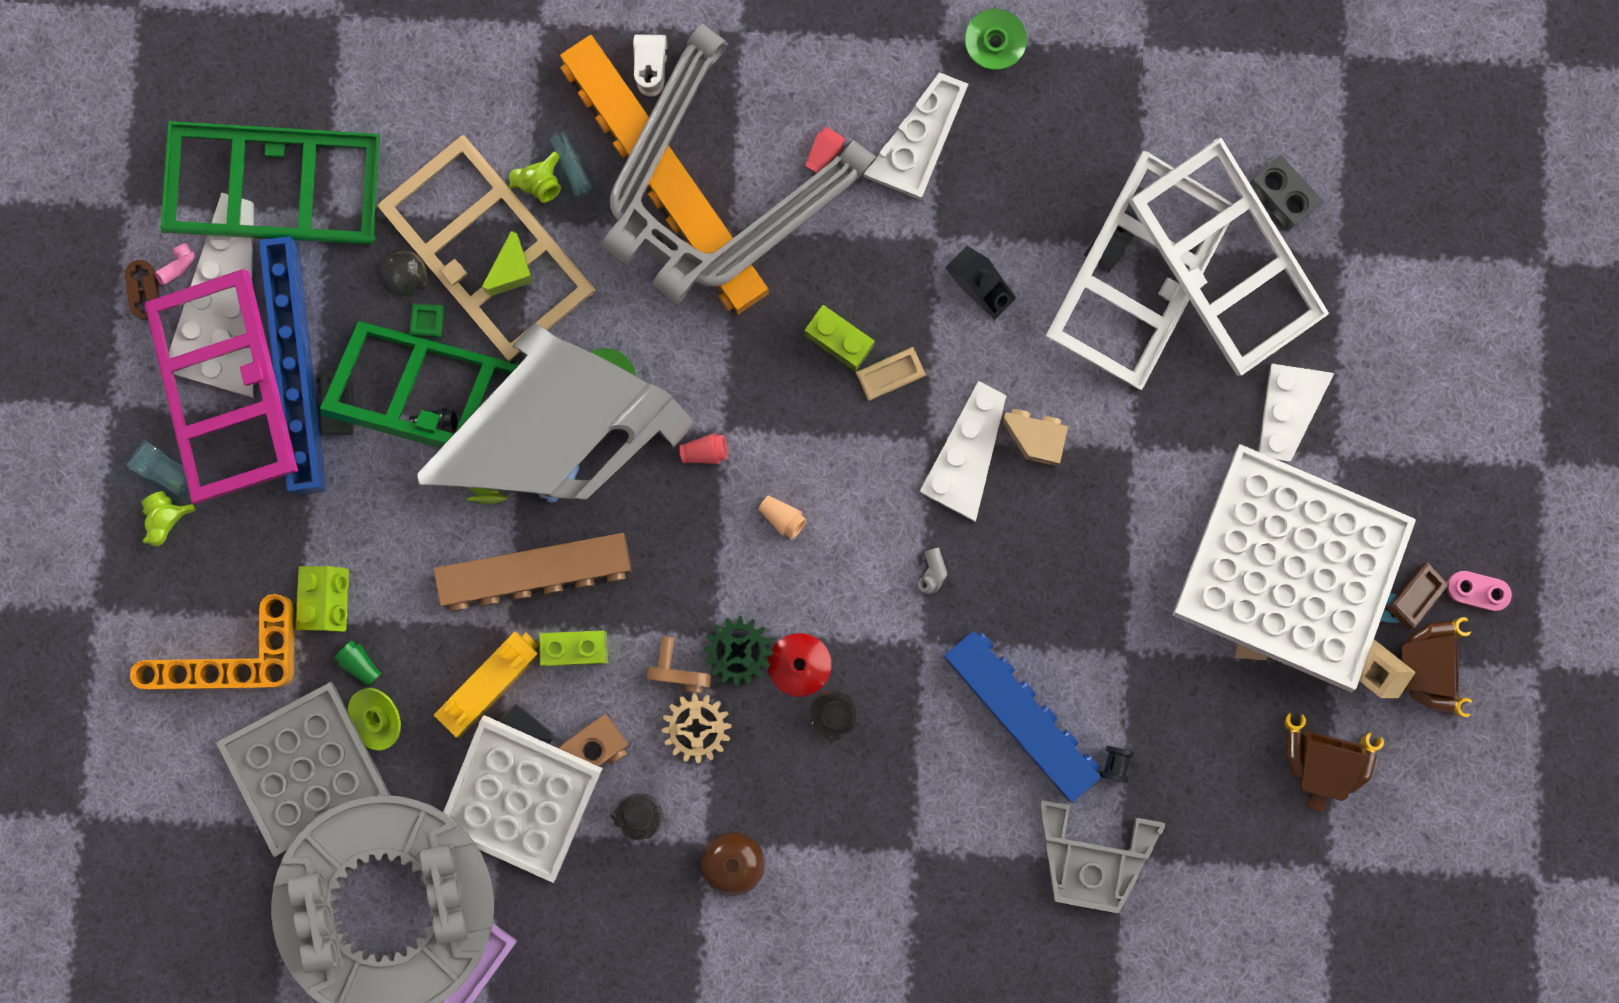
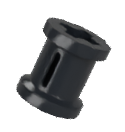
(1117, 764)

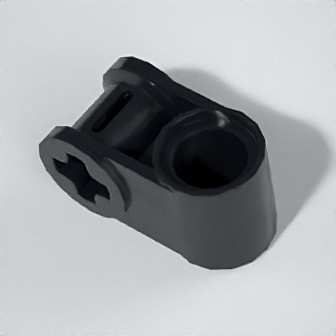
(1115, 247)

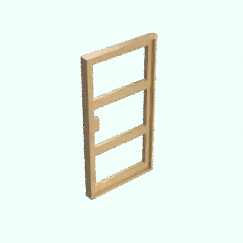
(454, 272)

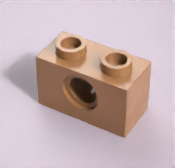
(604, 733)

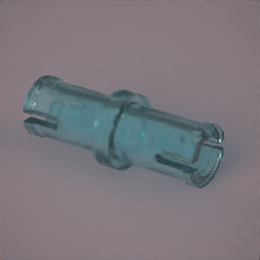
(570, 164)

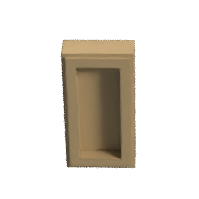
(890, 374)

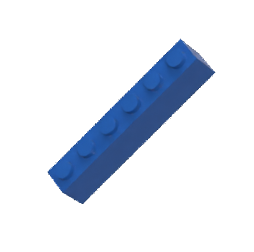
(1022, 717)

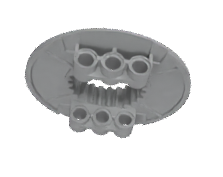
(456, 891)

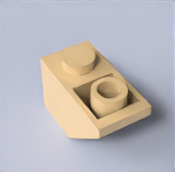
(1036, 438)
(1385, 672)

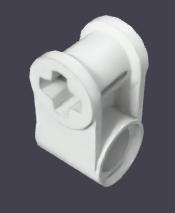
(650, 59)

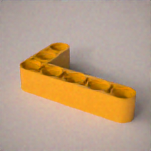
(229, 668)

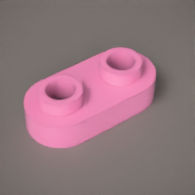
(1479, 591)

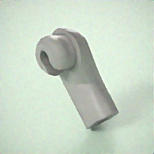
(935, 574)

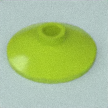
(375, 718)

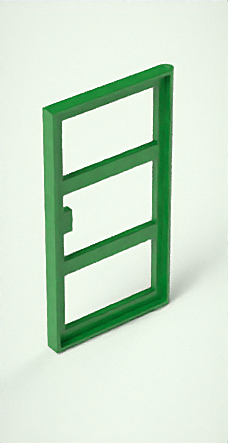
(274, 147)
(424, 429)

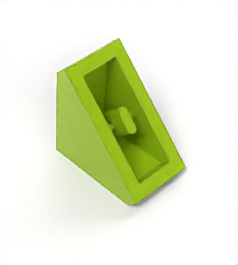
(509, 268)

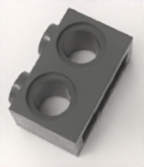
(1291, 188)

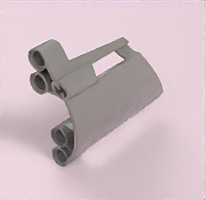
(550, 420)

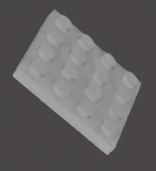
(300, 765)

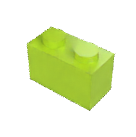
(839, 338)

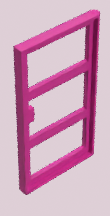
(258, 371)

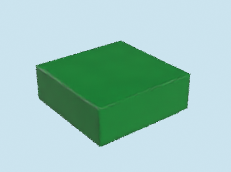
(427, 320)

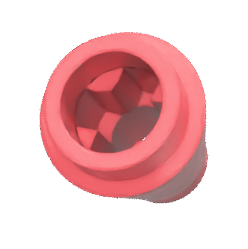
(824, 149)
(706, 450)

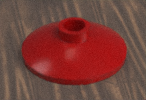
(799, 682)

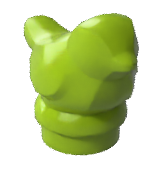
(537, 179)
(161, 517)

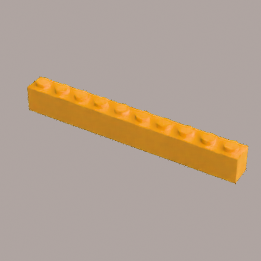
(671, 183)

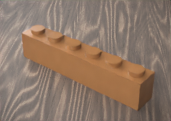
(533, 570)

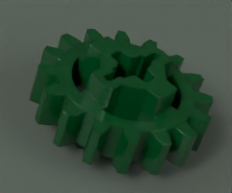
(749, 663)

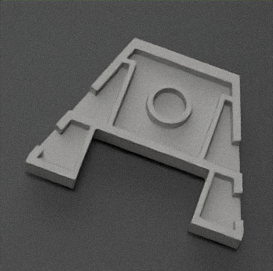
(1089, 872)

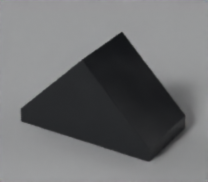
(523, 721)

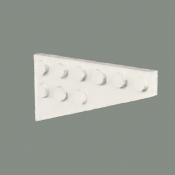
(219, 314)

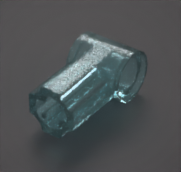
(156, 465)

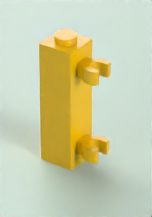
(488, 683)

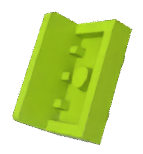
(322, 598)

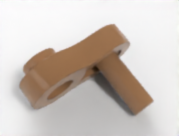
(692, 680)

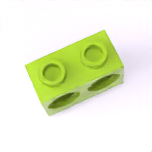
(573, 648)

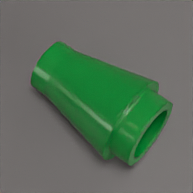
(357, 663)

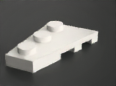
(1289, 407)

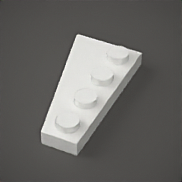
(916, 145)
(964, 461)

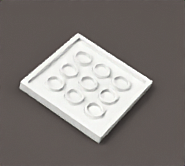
(521, 797)

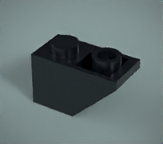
(981, 281)

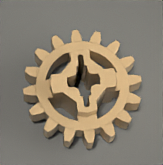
(696, 713)

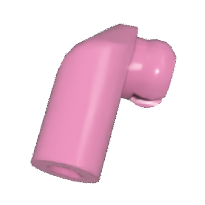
(178, 266)

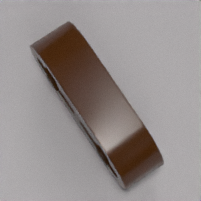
(134, 287)

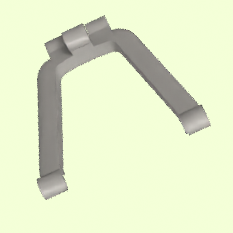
(680, 261)

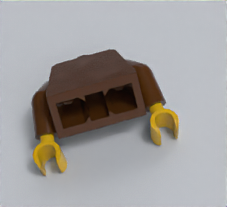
(1435, 659)
(1328, 764)

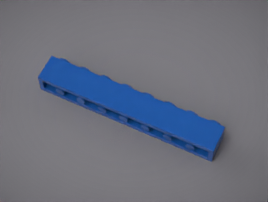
(293, 360)

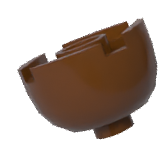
(733, 863)

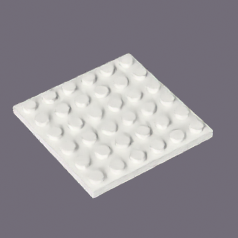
(1295, 568)

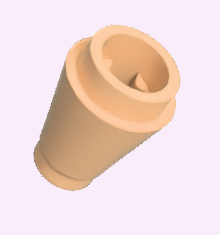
(783, 517)

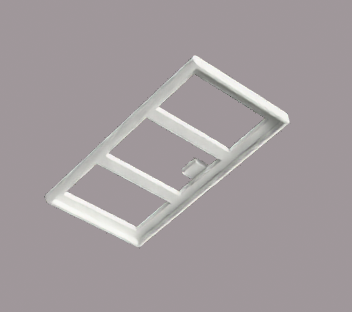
(1193, 280)
(1170, 289)

